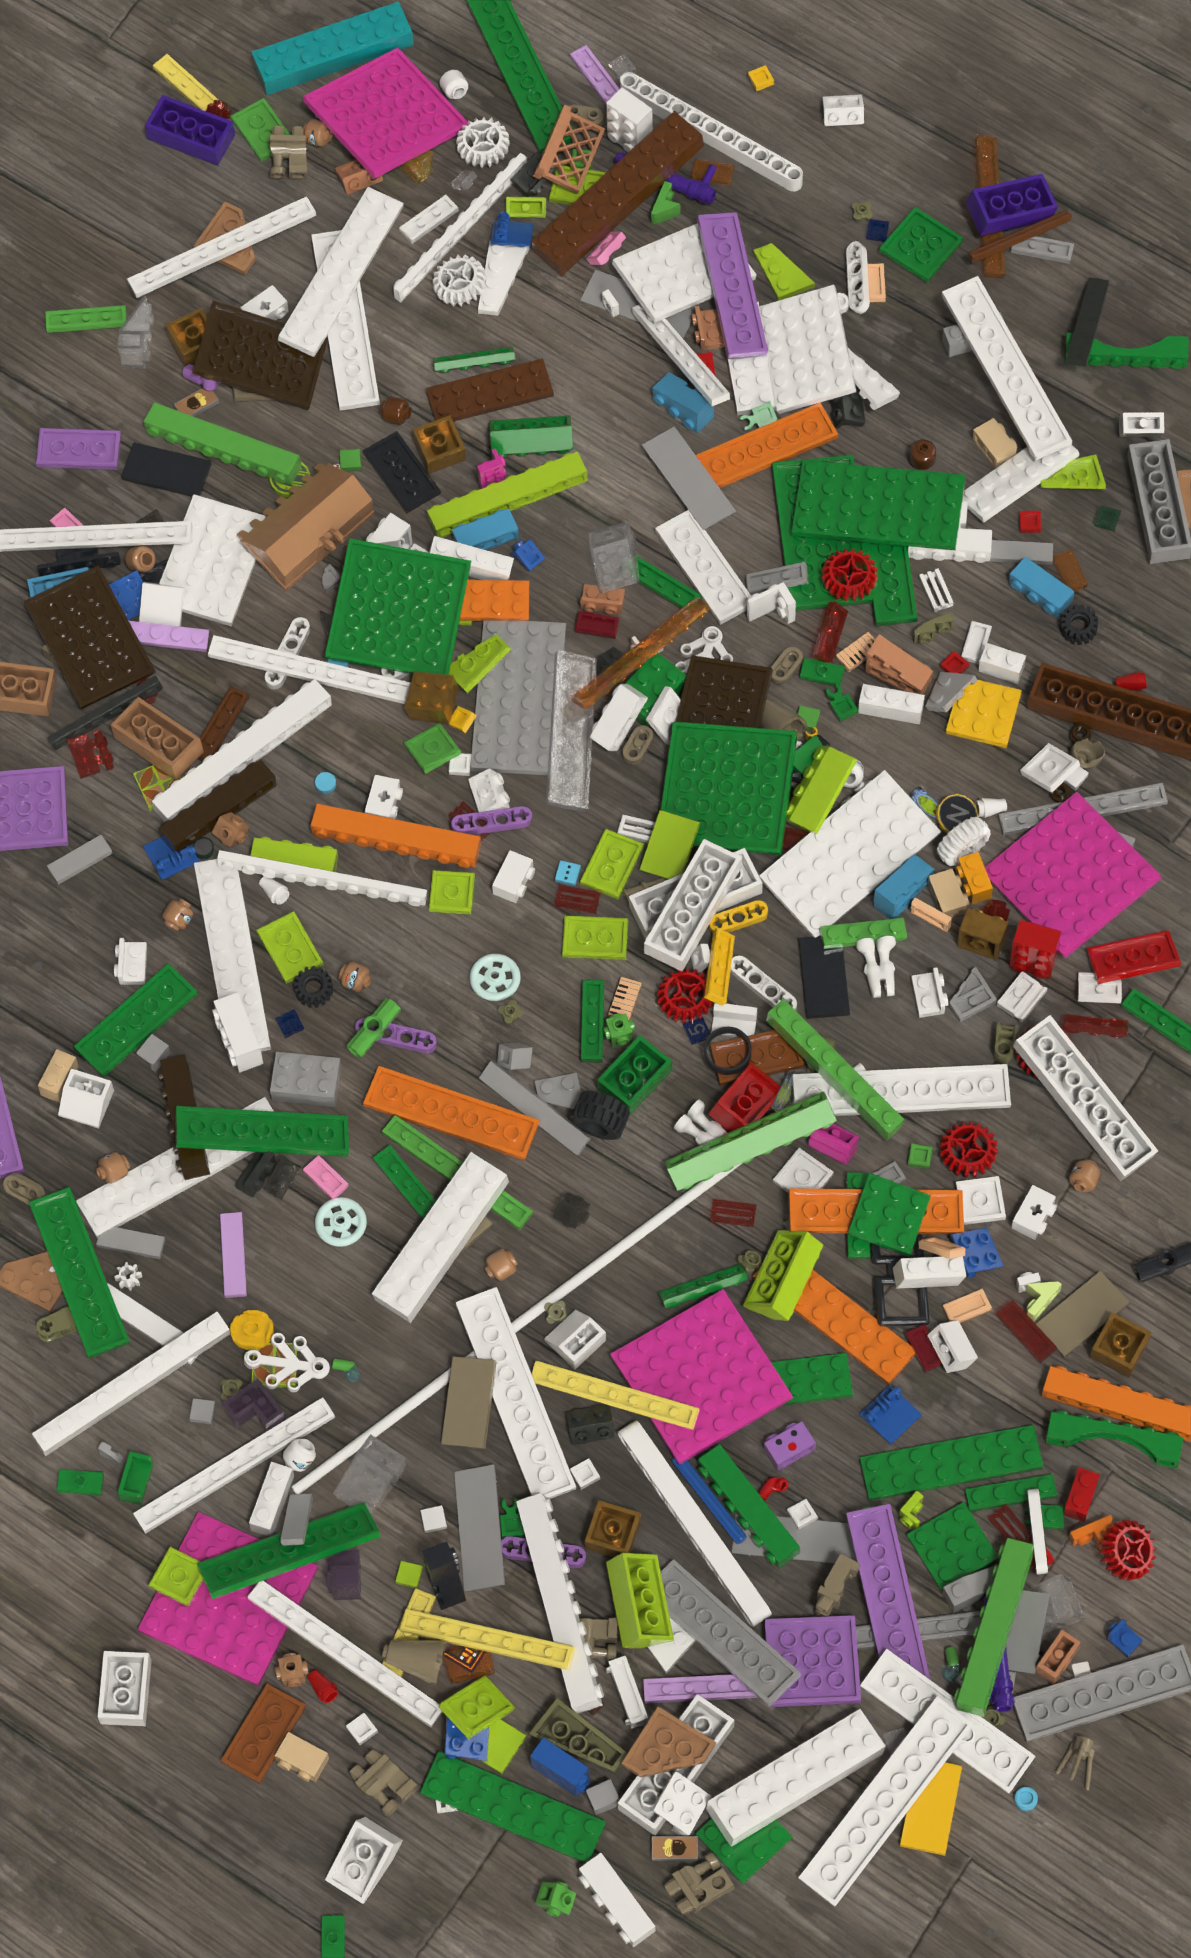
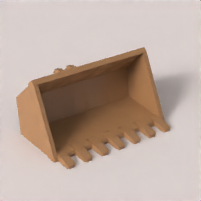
(308, 524)

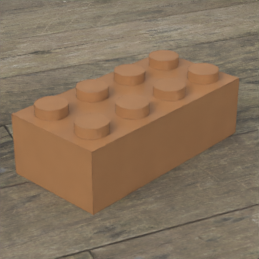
(27, 689)
(157, 738)

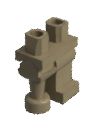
(288, 147)
(832, 1592)
(601, 1632)
(380, 1775)
(699, 1892)

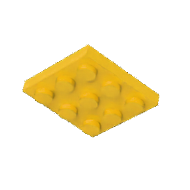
(985, 713)

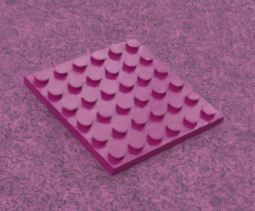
(385, 112)
(1072, 873)
(707, 1363)
(230, 1628)

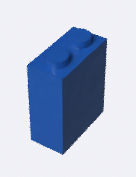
(560, 1767)

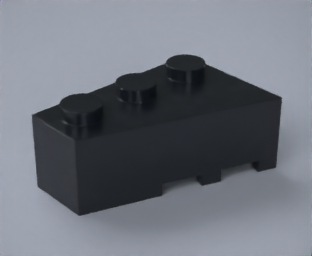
(443, 1573)

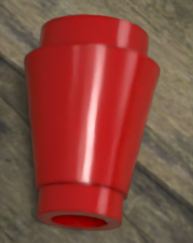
(1134, 681)
(323, 1687)

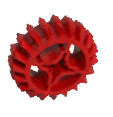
(864, 579)
(673, 1005)
(953, 1140)
(1120, 1548)

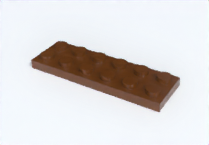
(490, 391)

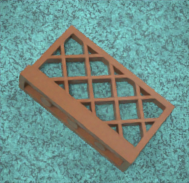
(556, 139)

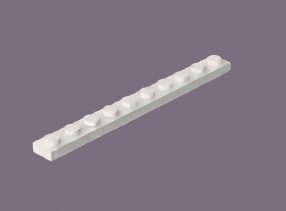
(456, 231)
(221, 247)
(96, 536)
(309, 669)
(328, 879)
(233, 1465)
(345, 1653)

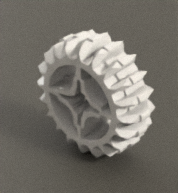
(483, 148)
(460, 287)
(963, 840)

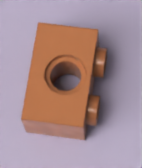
(1058, 1657)

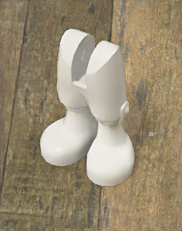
(877, 973)
(695, 1114)

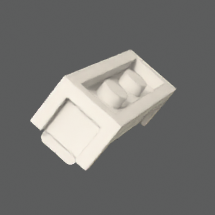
(628, 1692)

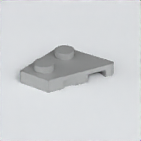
(948, 690)
(972, 997)
(559, 1091)

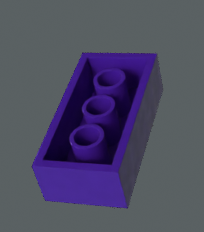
(190, 130)
(1011, 204)

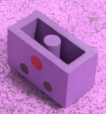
(789, 1445)

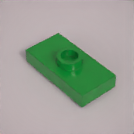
(822, 672)
(80, 1482)
(333, 1936)

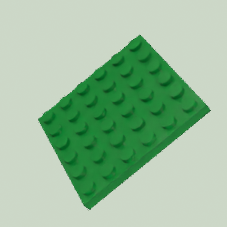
(398, 608)
(731, 784)

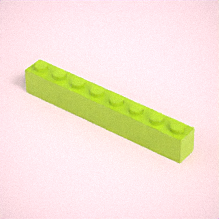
(509, 494)

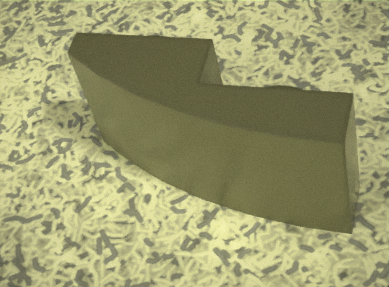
(926, 632)

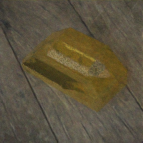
(419, 167)

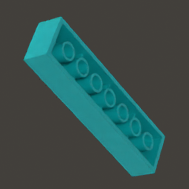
(332, 48)

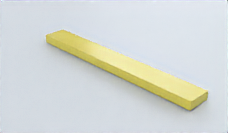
(615, 1395)
(487, 1639)

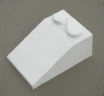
(363, 1859)

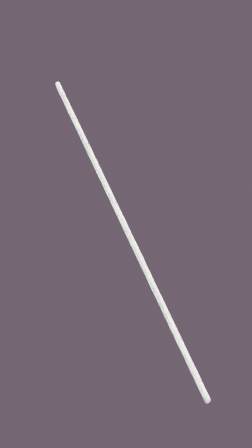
(517, 1324)

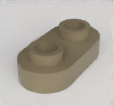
(586, 112)
(786, 667)
(638, 746)
(24, 1190)

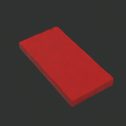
(1133, 957)

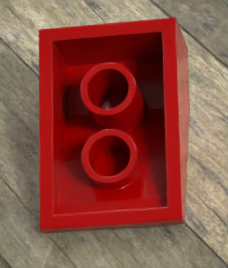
(746, 1099)

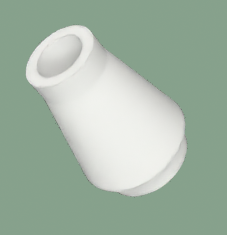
(988, 807)
(275, 891)

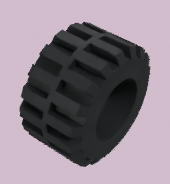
(600, 1115)

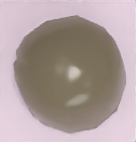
(1088, 753)

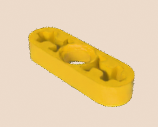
(755, 918)

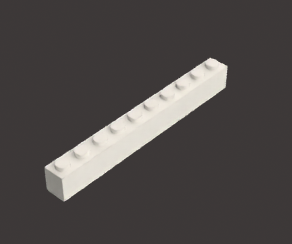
(246, 748)
(130, 1384)
(559, 1600)

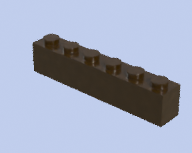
(230, 797)
(180, 1092)

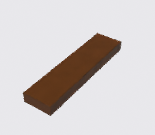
(222, 721)

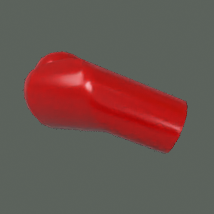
(773, 1485)

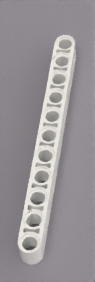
(720, 133)
(694, 1523)

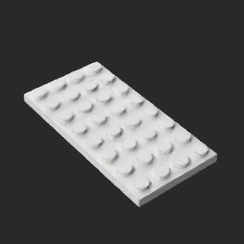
(850, 854)

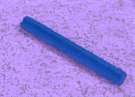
(711, 1501)

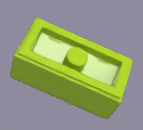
(526, 207)

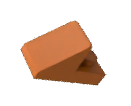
(1093, 1530)

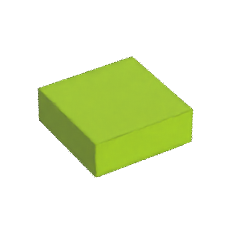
(409, 1574)

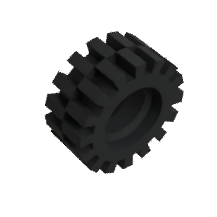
(1079, 635)
(313, 975)

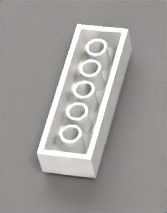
(649, 903)
(692, 905)
(645, 1791)

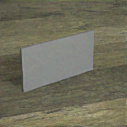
(1027, 1632)

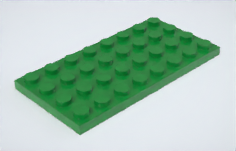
(879, 505)
(807, 549)

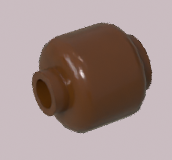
(395, 410)
(923, 454)

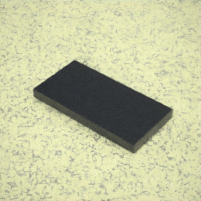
(166, 470)
(401, 472)
(823, 979)

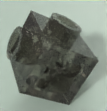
(572, 1210)

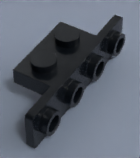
(79, 558)

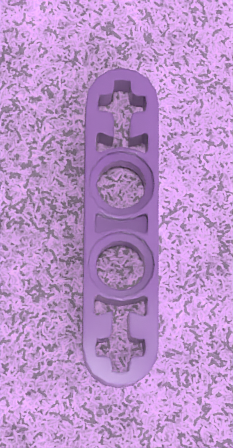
(490, 818)
(398, 1031)
(514, 1554)

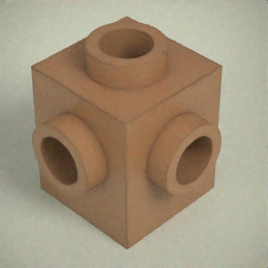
(231, 829)
(294, 1677)

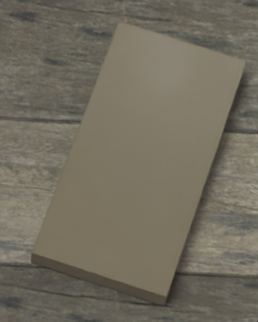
(1082, 1314)
(469, 1402)

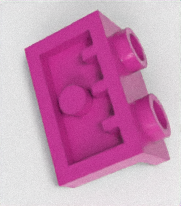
(492, 470)

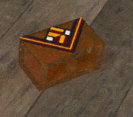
(468, 1664)

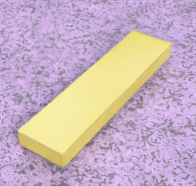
(184, 82)
(421, 1602)

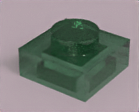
(1108, 518)

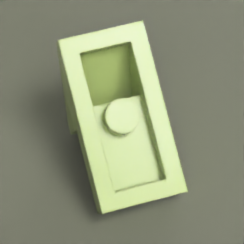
(1044, 1294)

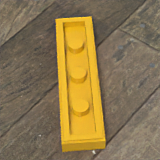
(719, 966)

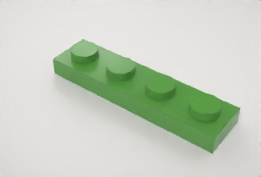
(85, 319)
(848, 934)

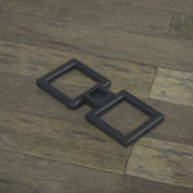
(879, 1281)

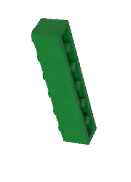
(748, 1506)

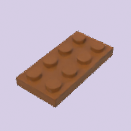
(768, 1053)
(263, 1733)

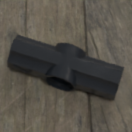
(1155, 1267)

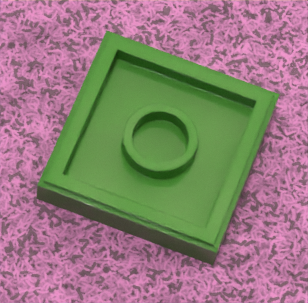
(432, 748)

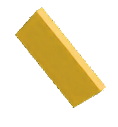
(931, 1815)

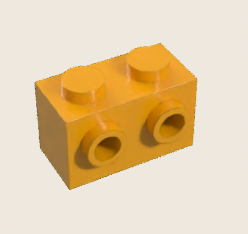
(974, 877)

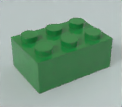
(652, 679)
(635, 1074)

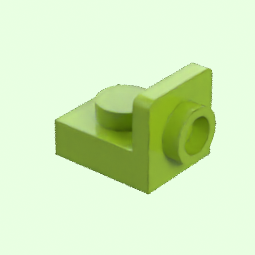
(912, 1506)

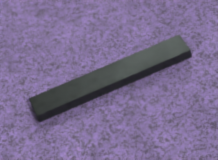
(1087, 322)
(104, 712)

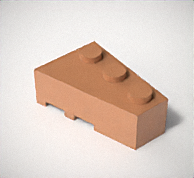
(897, 667)

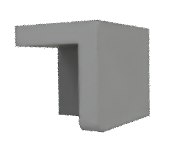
(153, 1051)
(514, 1056)
(603, 1797)

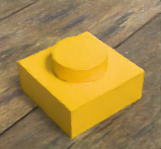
(761, 78)
(462, 719)

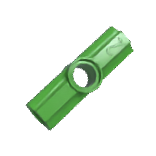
(366, 1038)

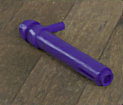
(692, 188)
(1001, 1693)

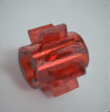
(219, 108)
(997, 908)

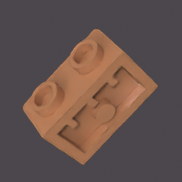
(355, 177)
(708, 329)
(607, 602)

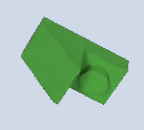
(664, 207)

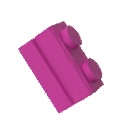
(835, 1143)

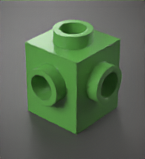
(619, 1030)
(555, 1898)

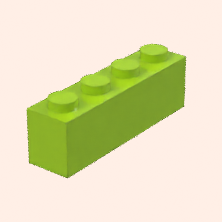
(298, 854)

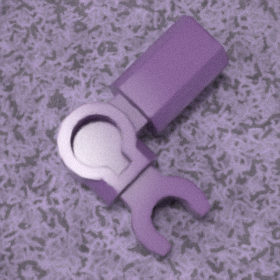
(207, 384)

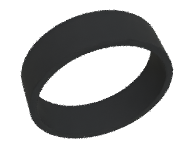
(727, 1030)

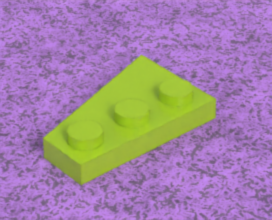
(781, 272)
(1077, 474)
(475, 665)

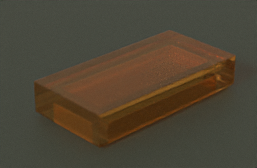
(722, 175)
(1070, 570)

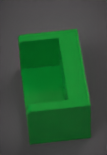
(135, 1478)

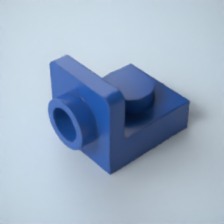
(527, 554)
(1123, 1638)

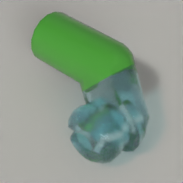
(349, 1368)
(953, 1664)

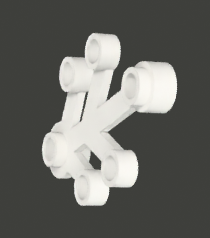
(708, 643)
(289, 1364)

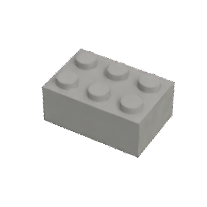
(305, 1079)

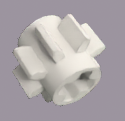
(132, 1281)

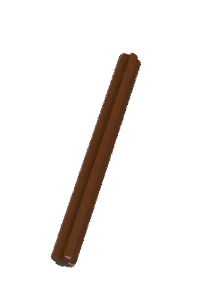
(1019, 236)

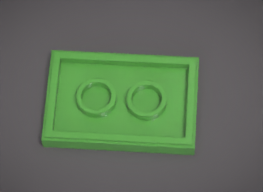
(256, 126)

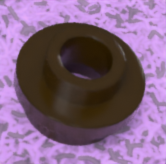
(1080, 729)
(1062, 797)

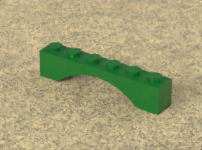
(1166, 353)
(1068, 1430)

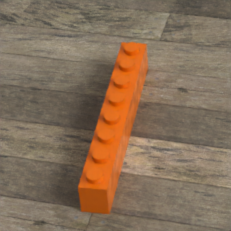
(396, 836)
(1117, 1402)

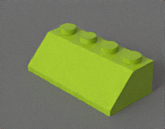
(819, 789)
(783, 1274)
(639, 1600)

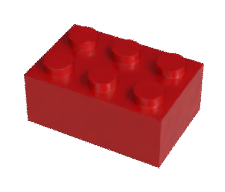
(1035, 949)

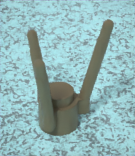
(1082, 1749)

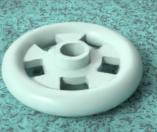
(491, 993)
(346, 1238)

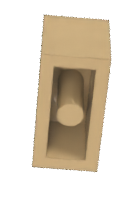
(994, 442)
(947, 893)
(56, 1074)
(301, 1757)

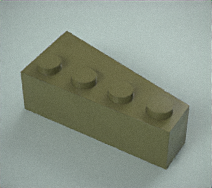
(578, 1738)

